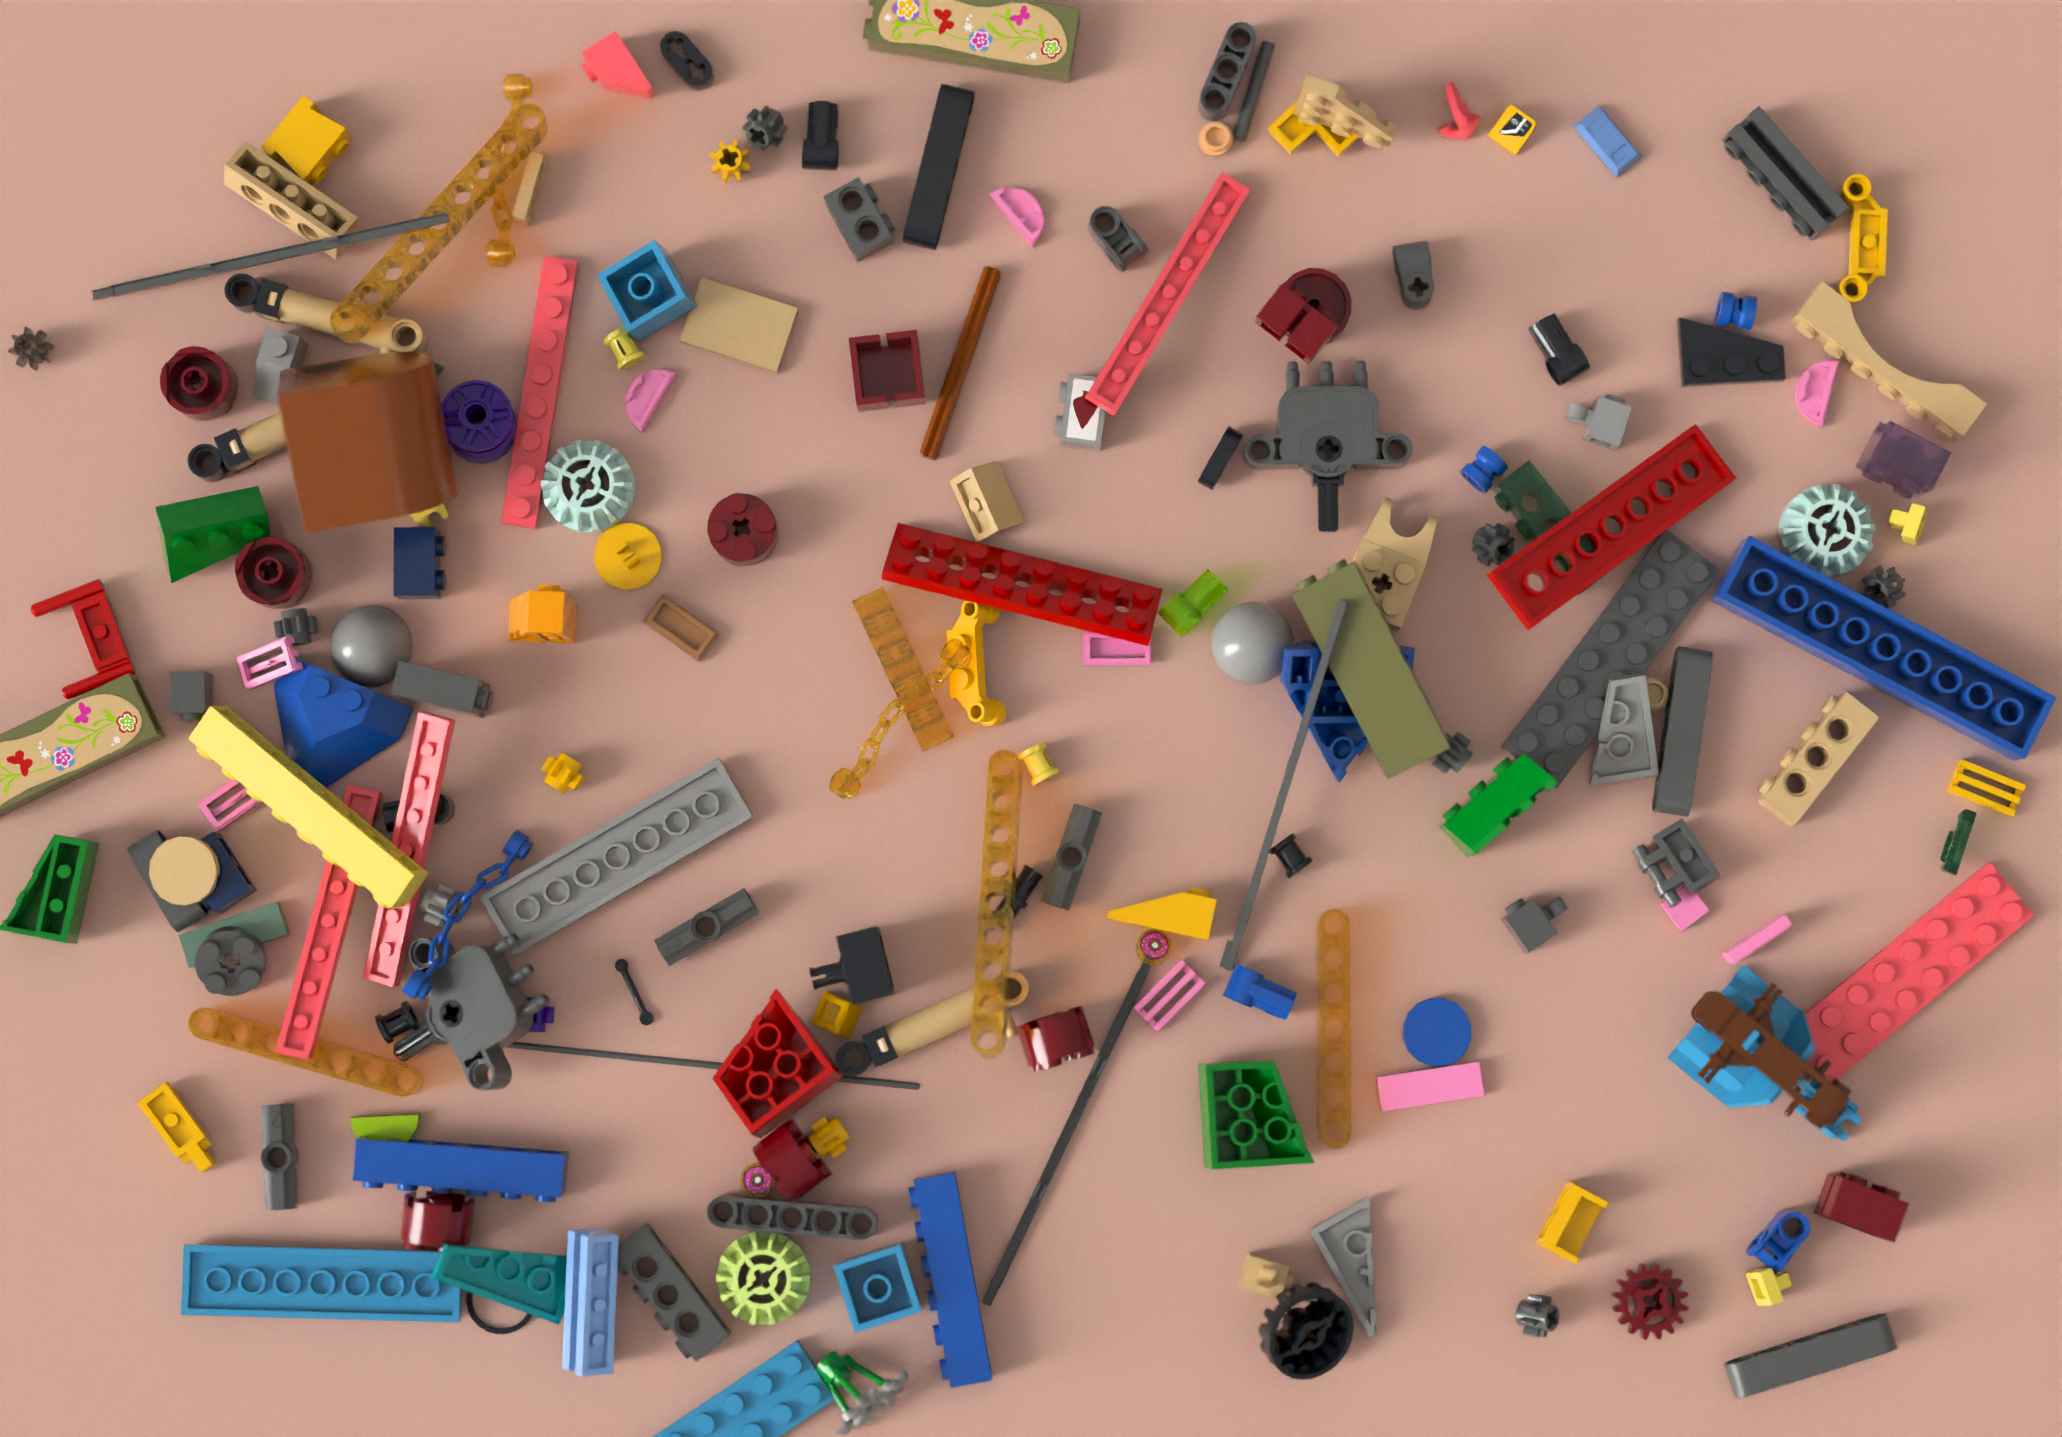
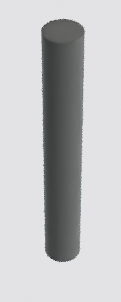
(1253, 91)

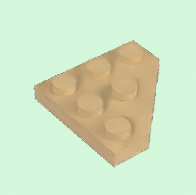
(1329, 106)

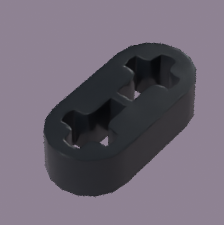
(681, 65)
(1220, 458)

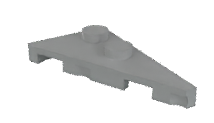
(1347, 1248)

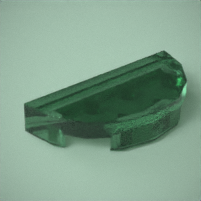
(1956, 842)

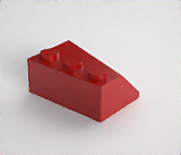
(775, 1068)

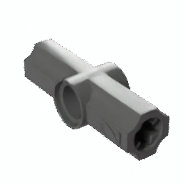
(1079, 835)
(686, 937)
(279, 1180)

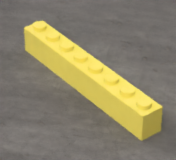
(308, 807)

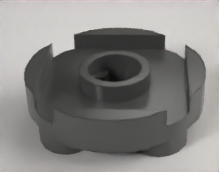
(242, 946)

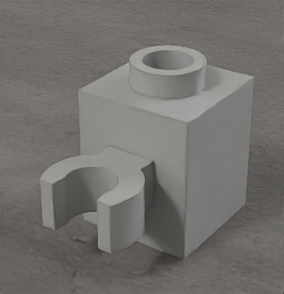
(1604, 422)

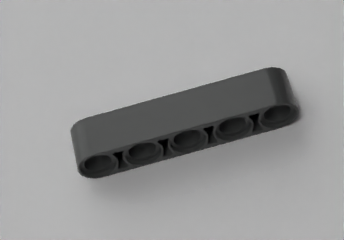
(1682, 731)
(776, 1223)
(1810, 1355)

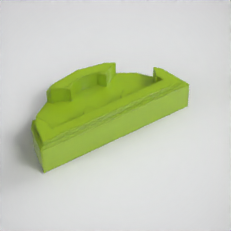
(386, 1126)

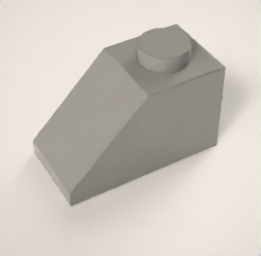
(277, 352)

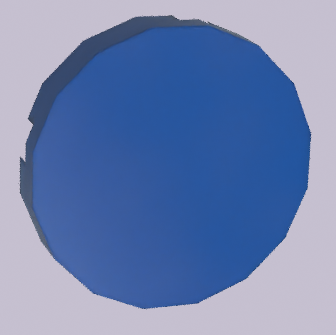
(1436, 1032)

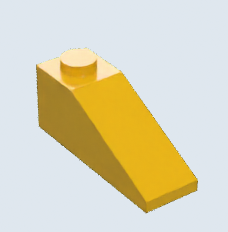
(1179, 913)

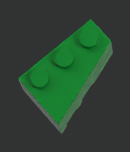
(209, 529)
(56, 892)

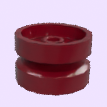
(1328, 291)

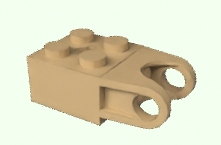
(1396, 561)

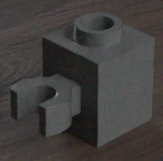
(1531, 924)

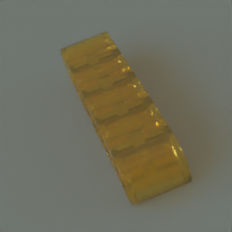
(902, 667)

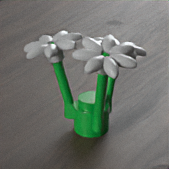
(837, 1372)

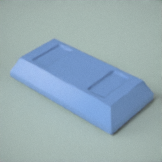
(1607, 141)

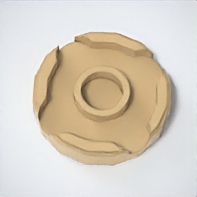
(184, 870)

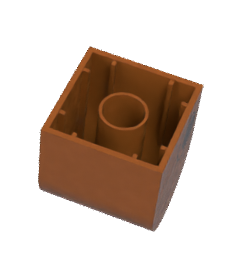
(366, 439)

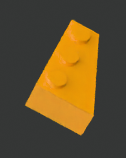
(543, 616)

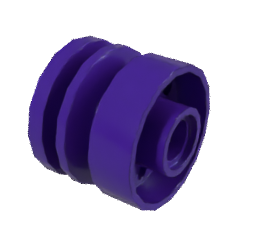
(475, 402)

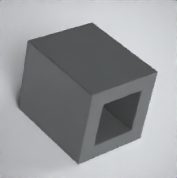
(190, 694)

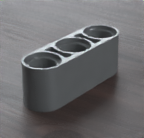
(1231, 56)
(177, 915)

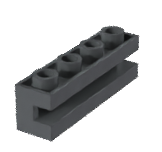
(1784, 174)

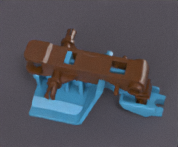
(1754, 1047)

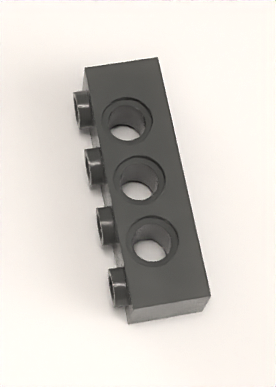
(690, 1299)

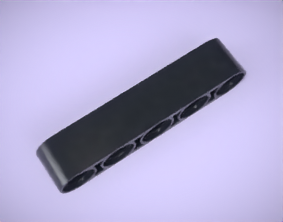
(938, 166)

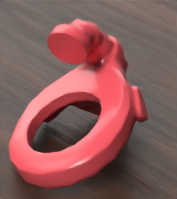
(1466, 121)

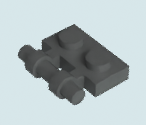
(1685, 857)

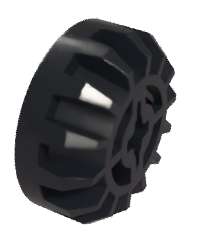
(1310, 1337)

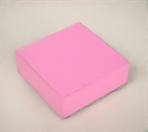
(1687, 911)

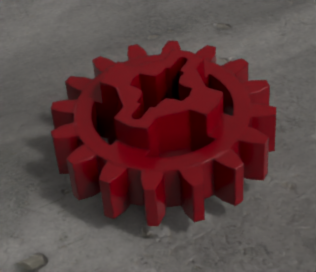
(1657, 1288)

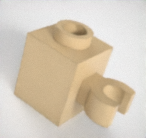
(1265, 1277)

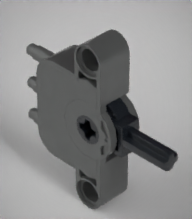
(1333, 416)
(474, 1008)

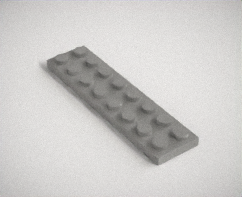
(617, 856)

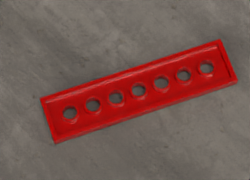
(1611, 549)
(1005, 594)

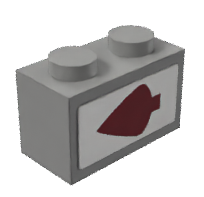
(1082, 420)

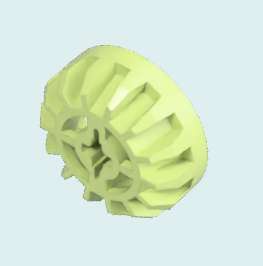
(788, 1256)

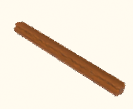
(960, 363)

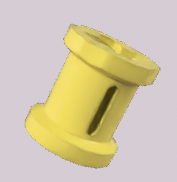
(624, 349)
(1038, 763)

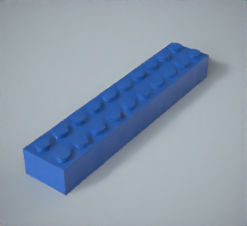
(1883, 649)

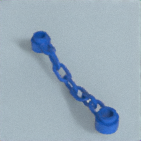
(419, 984)

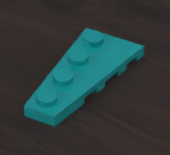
(510, 1277)

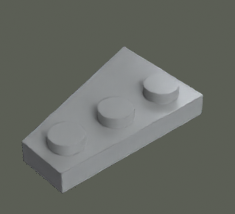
(1625, 734)

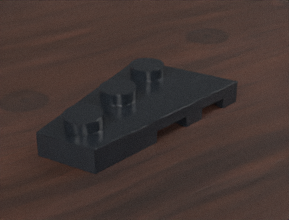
(1726, 357)

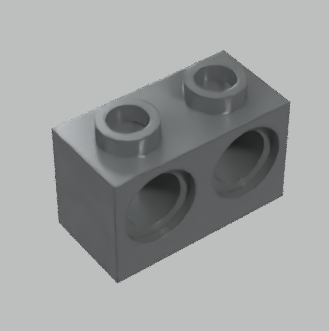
(852, 222)

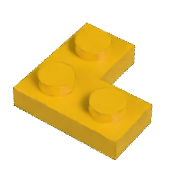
(1293, 133)

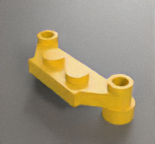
(1867, 238)
(969, 683)

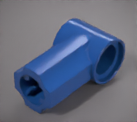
(1253, 990)

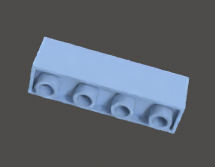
(590, 1301)

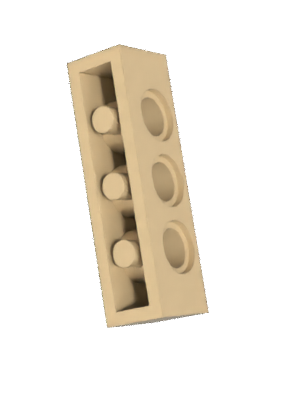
(287, 197)
(1855, 722)

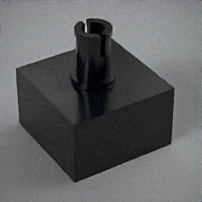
(861, 966)

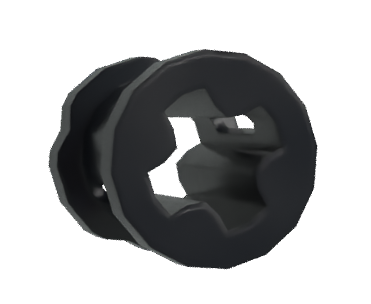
(1290, 855)
(397, 1022)

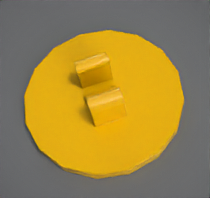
(628, 556)

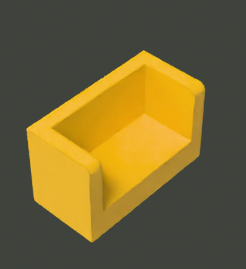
(1570, 1222)

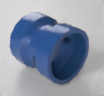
(1736, 310)
(1482, 471)

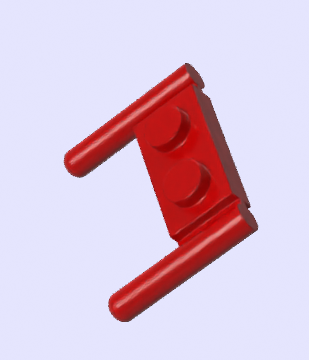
(99, 632)

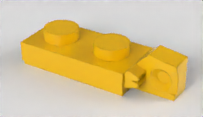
(177, 1126)

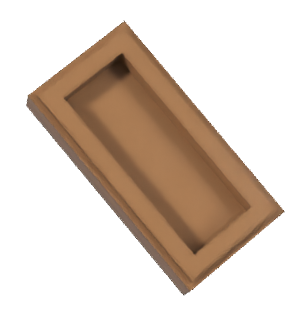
(680, 627)

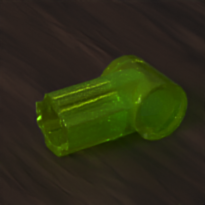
(1187, 608)

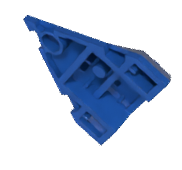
(1332, 721)
(334, 723)

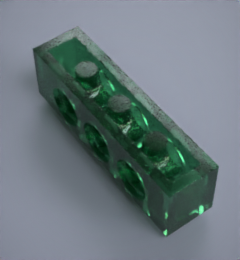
(1530, 482)

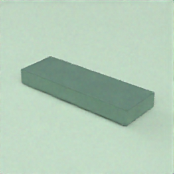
(263, 922)

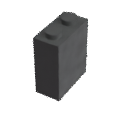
(441, 689)

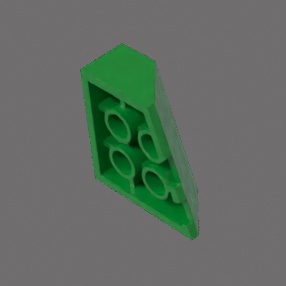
(1495, 803)
(1248, 1117)

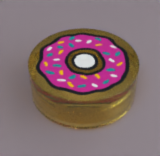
(1153, 947)
(756, 1181)

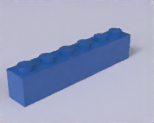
(461, 1166)
(952, 1280)

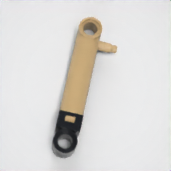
(283, 304)
(239, 448)
(924, 1028)

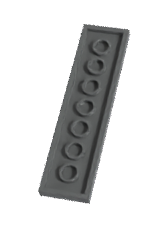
(1617, 644)

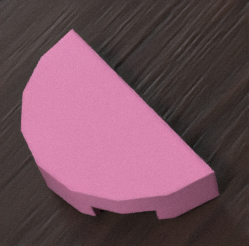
(1021, 210)
(1815, 389)
(646, 394)

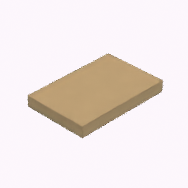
(739, 325)

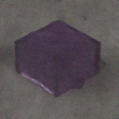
(1902, 460)

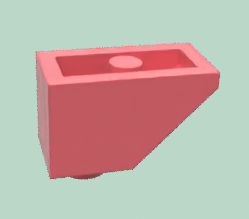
(615, 68)

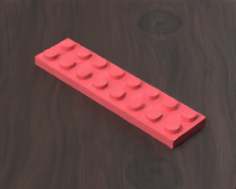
(1914, 969)

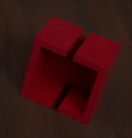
(1283, 311)
(887, 371)
(1866, 1209)

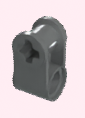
(1117, 239)
(1413, 268)

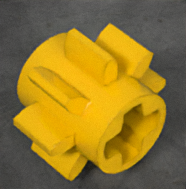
(721, 166)
(562, 773)
(829, 1137)

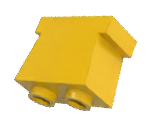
(307, 141)

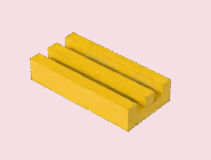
(2013, 798)

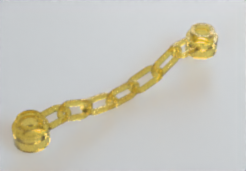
(500, 251)
(953, 654)

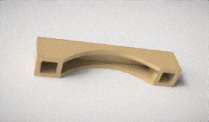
(1831, 321)

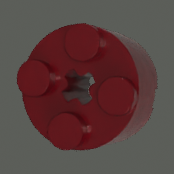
(185, 370)
(742, 509)
(259, 586)
(1056, 1037)
(791, 1161)
(436, 1220)

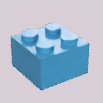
(646, 290)
(878, 1287)

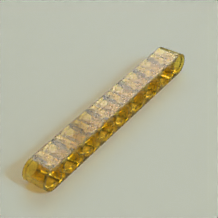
(434, 239)
(996, 886)

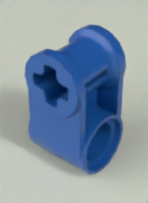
(1779, 1242)

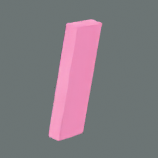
(1430, 1086)

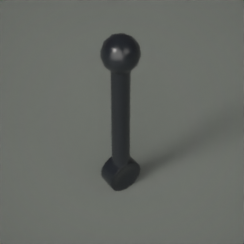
(646, 1018)

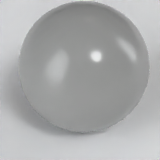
(1251, 642)
(370, 644)

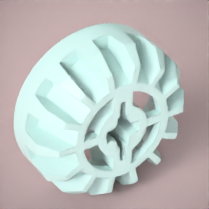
(575, 513)
(1816, 555)

